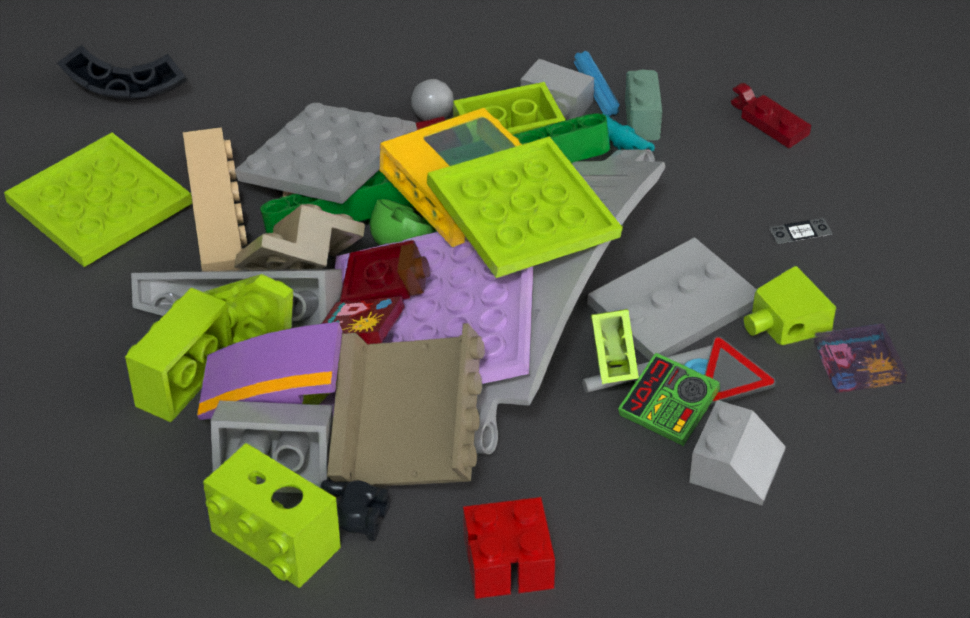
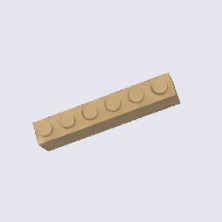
(214, 198)

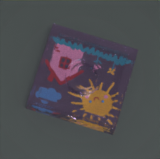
(860, 358)

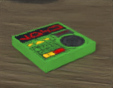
(669, 399)

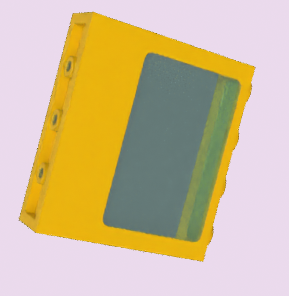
(457, 140)

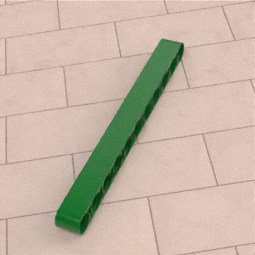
(576, 138)

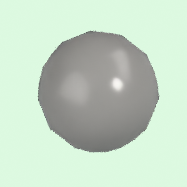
(432, 100)

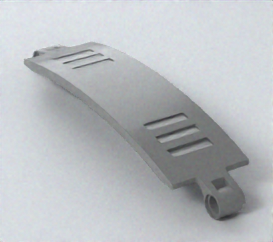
(559, 282)

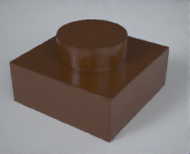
(413, 269)

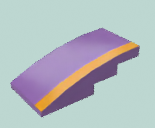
(273, 368)

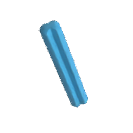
(602, 91)

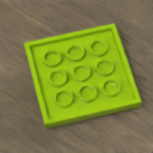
(98, 199)
(523, 206)

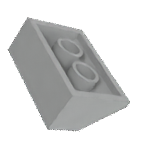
(288, 433)

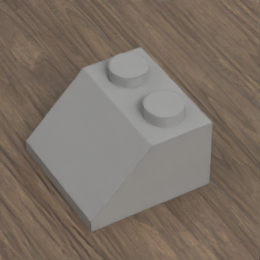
(736, 454)

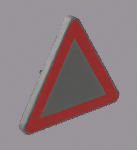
(735, 372)

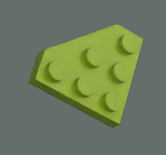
(256, 306)

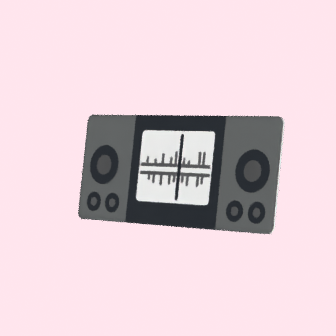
(801, 230)

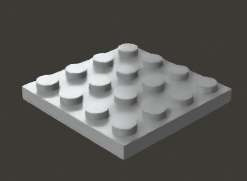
(323, 152)

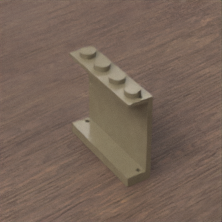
(406, 410)

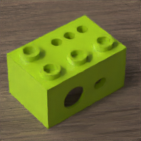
(286, 541)

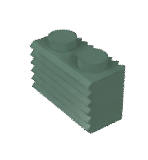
(643, 103)

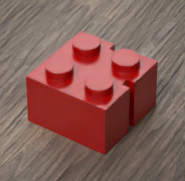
(506, 535)

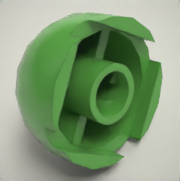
(396, 222)

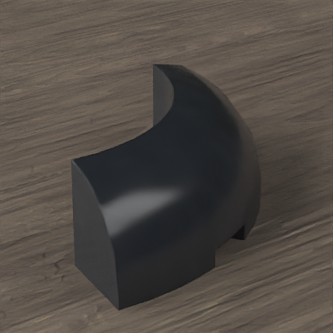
(122, 83)

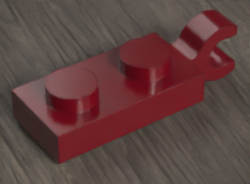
(770, 117)

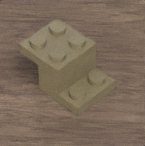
(301, 241)

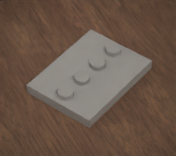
(676, 298)

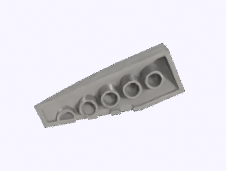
(313, 289)

